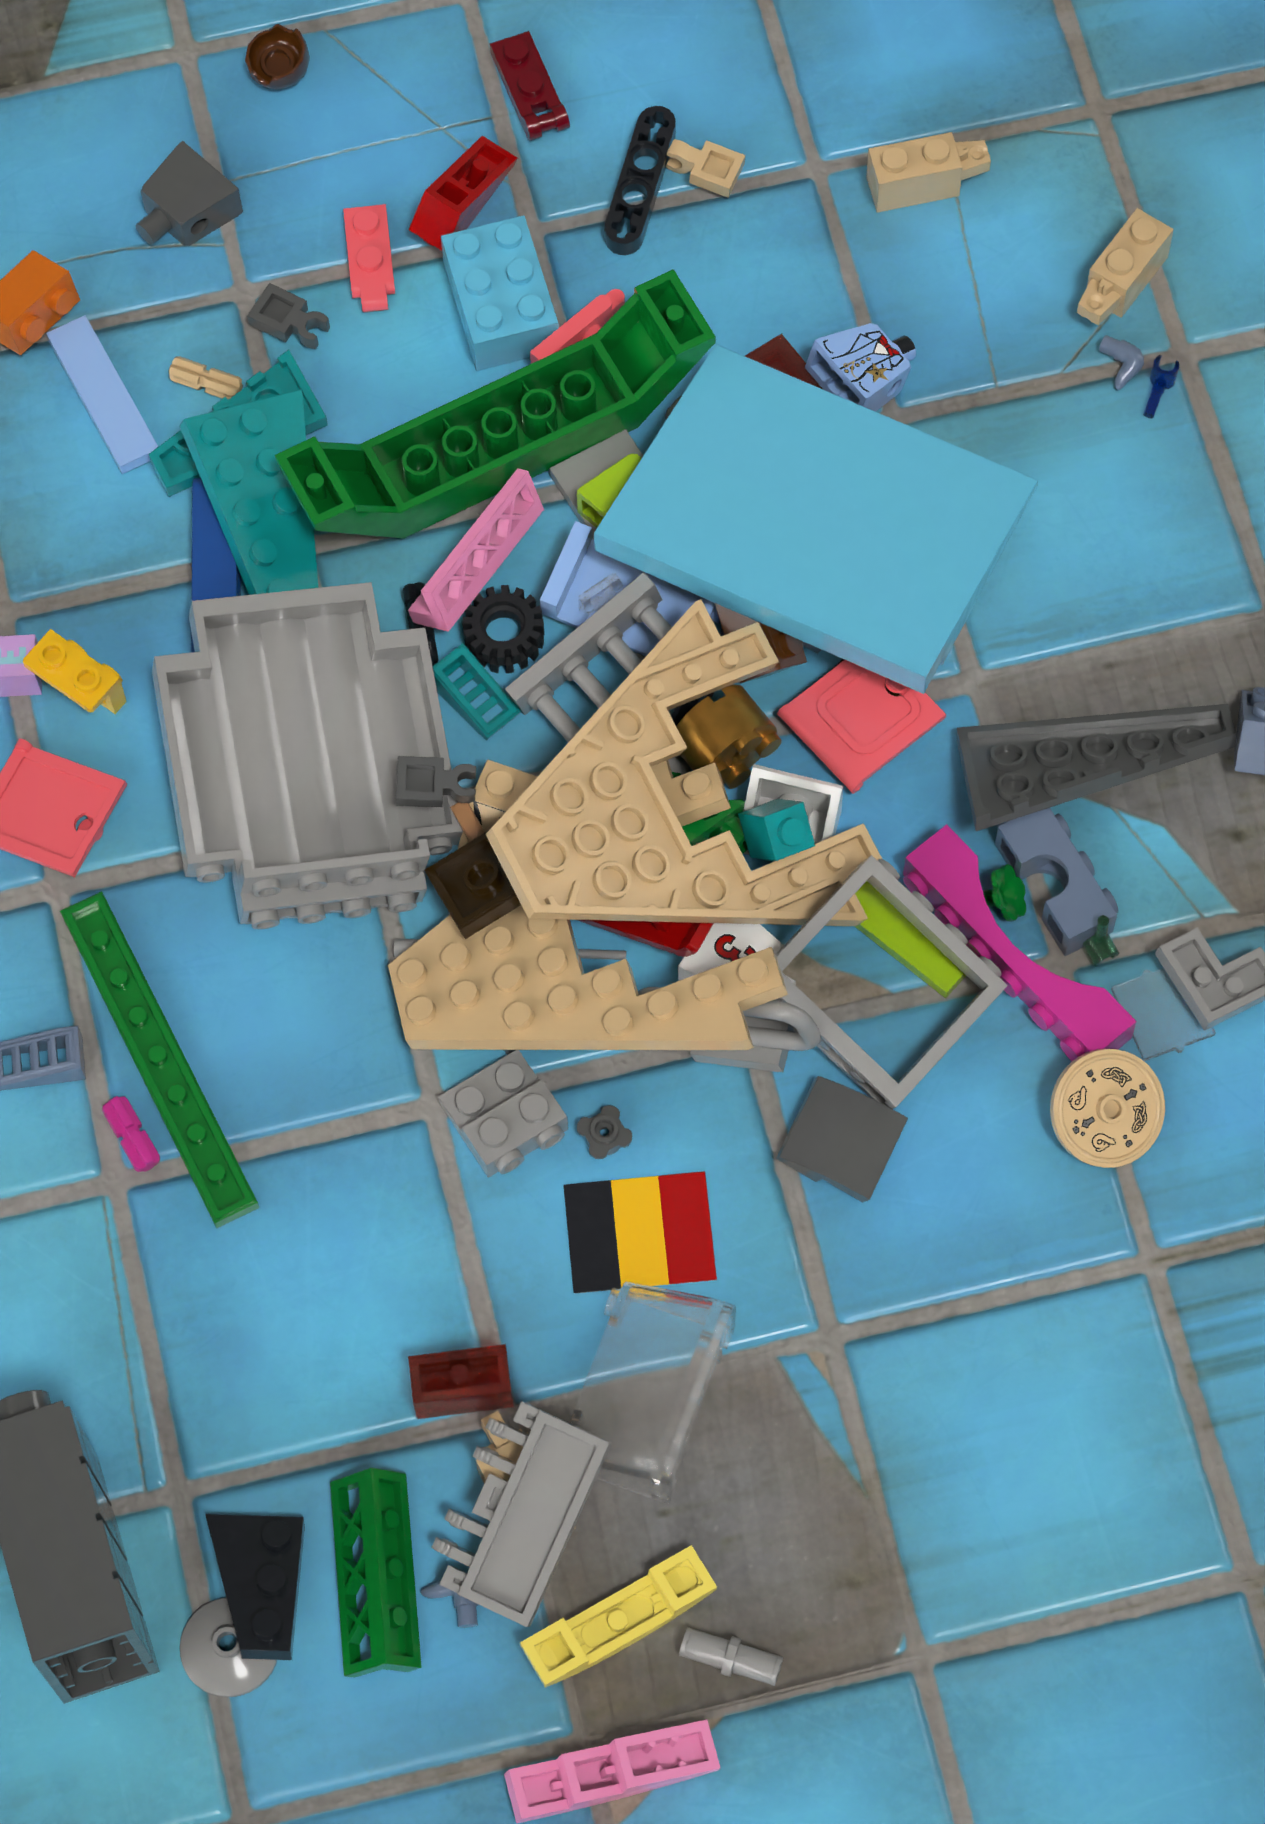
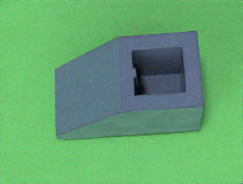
(1250, 734)

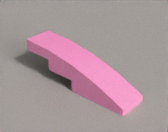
(612, 1771)

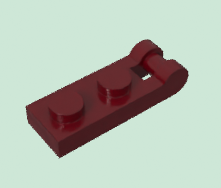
(528, 85)

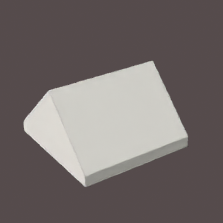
(820, 798)

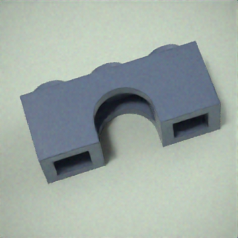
(1043, 845)

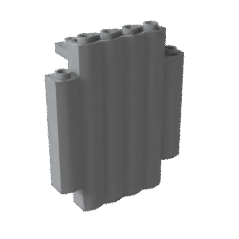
(291, 750)

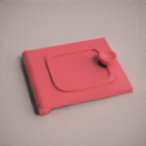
(857, 723)
(45, 799)

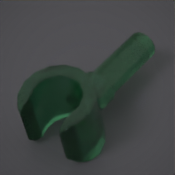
(1101, 945)

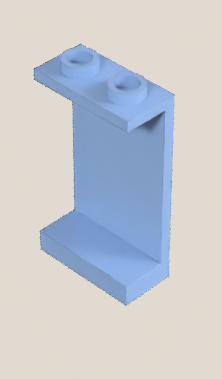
(583, 567)

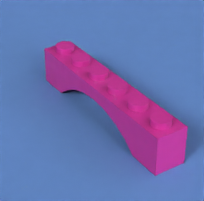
(1076, 1013)

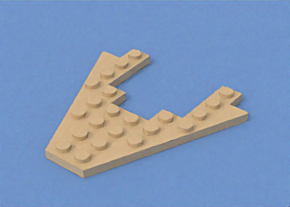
(603, 838)
(527, 989)

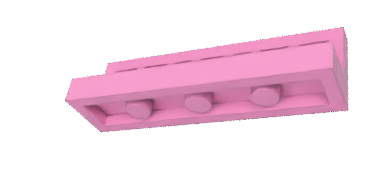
(478, 554)

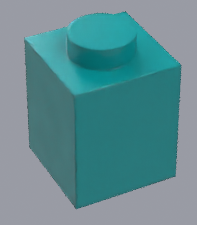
(776, 829)

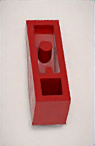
(461, 191)

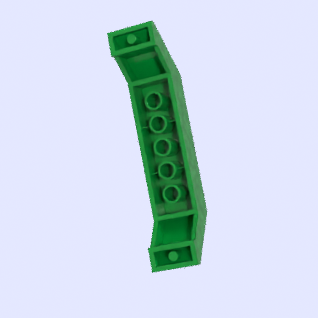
(514, 423)

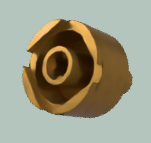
(729, 733)

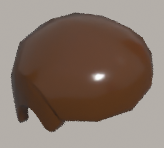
(277, 57)

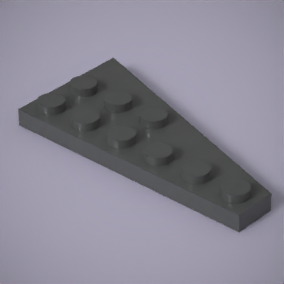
(1053, 761)

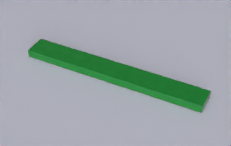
(159, 1060)

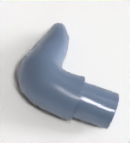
(1127, 354)
(465, 1608)

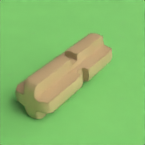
(196, 376)

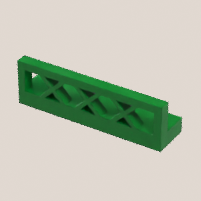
(382, 1568)

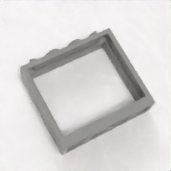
(946, 938)

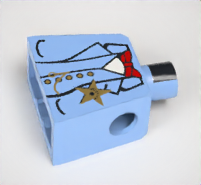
(861, 365)

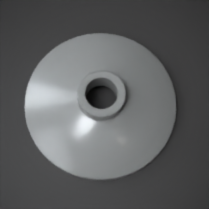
(211, 1668)

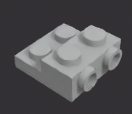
(504, 1114)

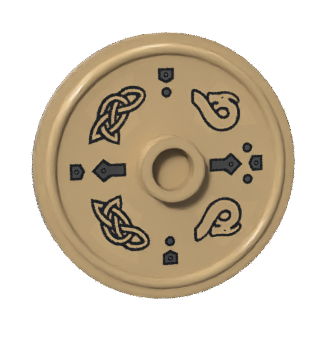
(1107, 1108)

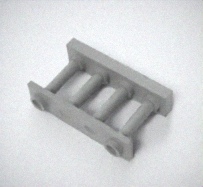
(571, 656)

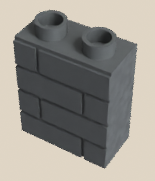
(66, 1553)

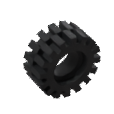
(499, 606)

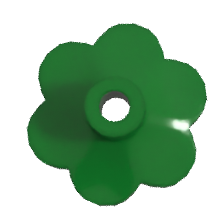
(1006, 893)

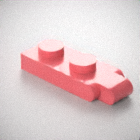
(369, 256)
(581, 325)

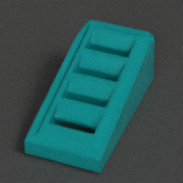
(464, 659)

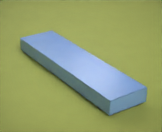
(103, 393)

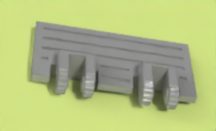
(527, 1514)

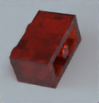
(460, 1381)

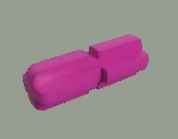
(127, 1125)

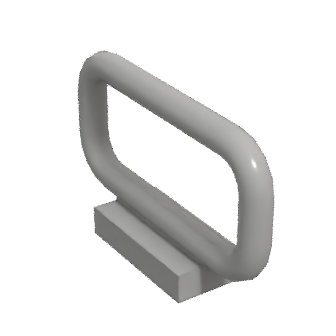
(769, 1037)

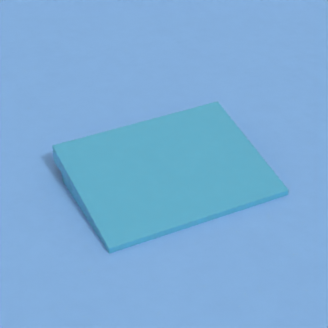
(816, 517)

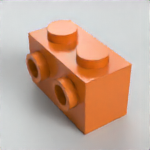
(33, 300)

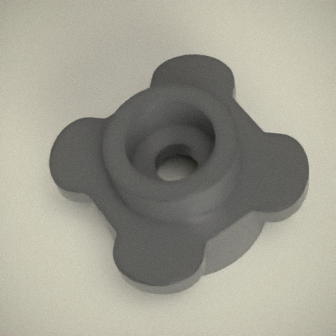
(600, 1145)

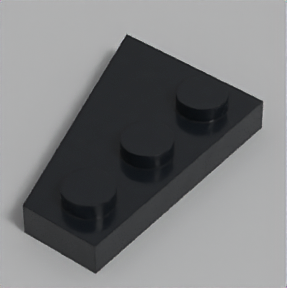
(261, 1579)

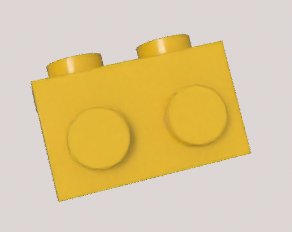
(75, 673)

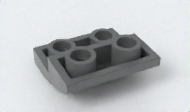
(842, 1138)

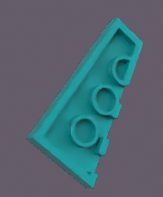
(173, 459)

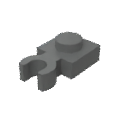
(284, 313)
(424, 782)

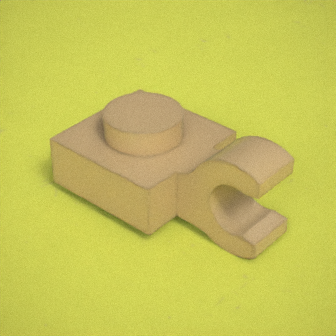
(710, 168)

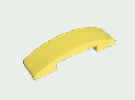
(619, 1619)

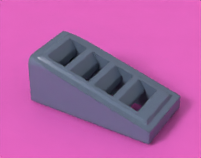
(55, 1072)

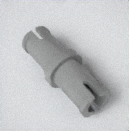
(731, 1656)

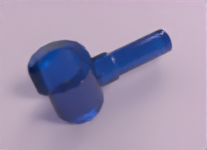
(1160, 380)

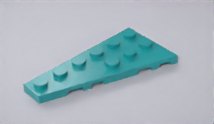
(250, 493)

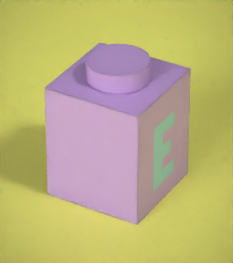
(14, 676)

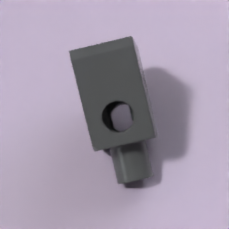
(187, 199)

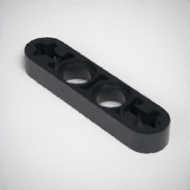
(640, 180)

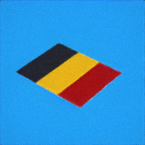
(639, 1232)

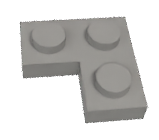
(1207, 986)

